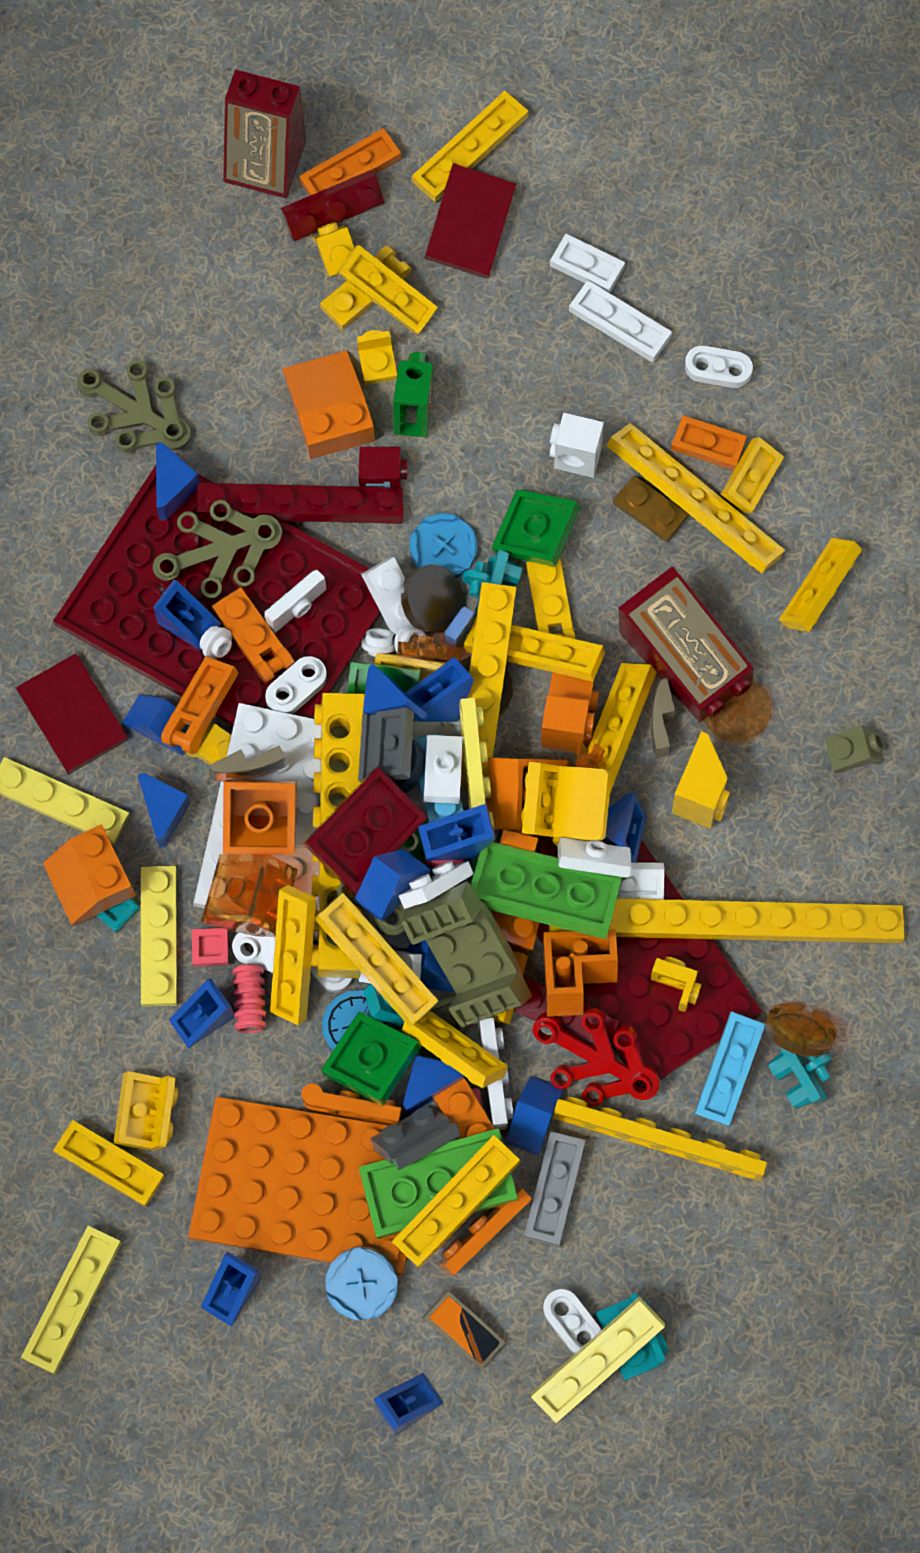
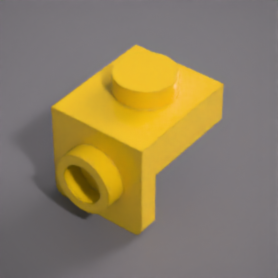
(334, 246)
(214, 745)
(675, 974)

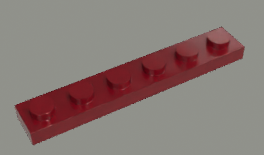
(304, 502)

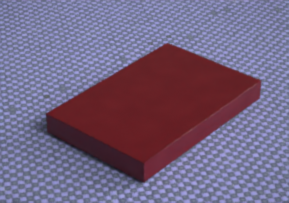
(470, 221)
(71, 714)
(366, 824)

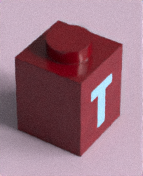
(381, 467)

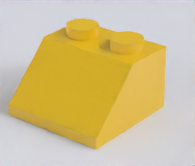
(702, 788)

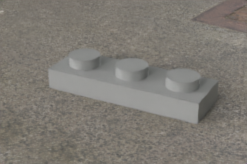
(554, 1189)

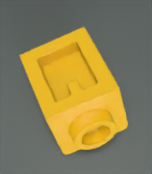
(376, 357)

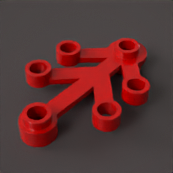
(600, 1059)

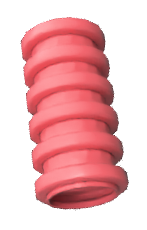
(249, 997)

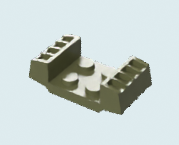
(469, 952)

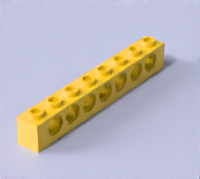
(347, 712)

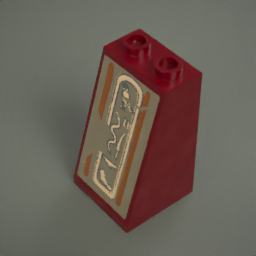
(262, 133)
(685, 645)

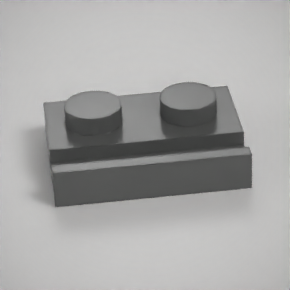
(387, 743)
(414, 1136)

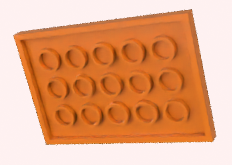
(287, 1183)

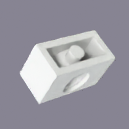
(577, 444)

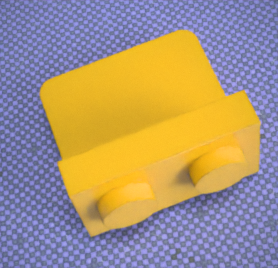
(566, 801)

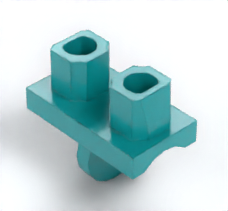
(497, 571)
(809, 1088)

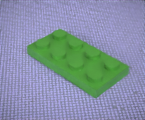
(541, 891)
(401, 1194)

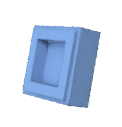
(459, 627)

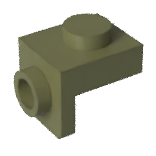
(855, 748)

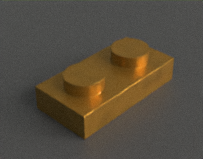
(650, 508)

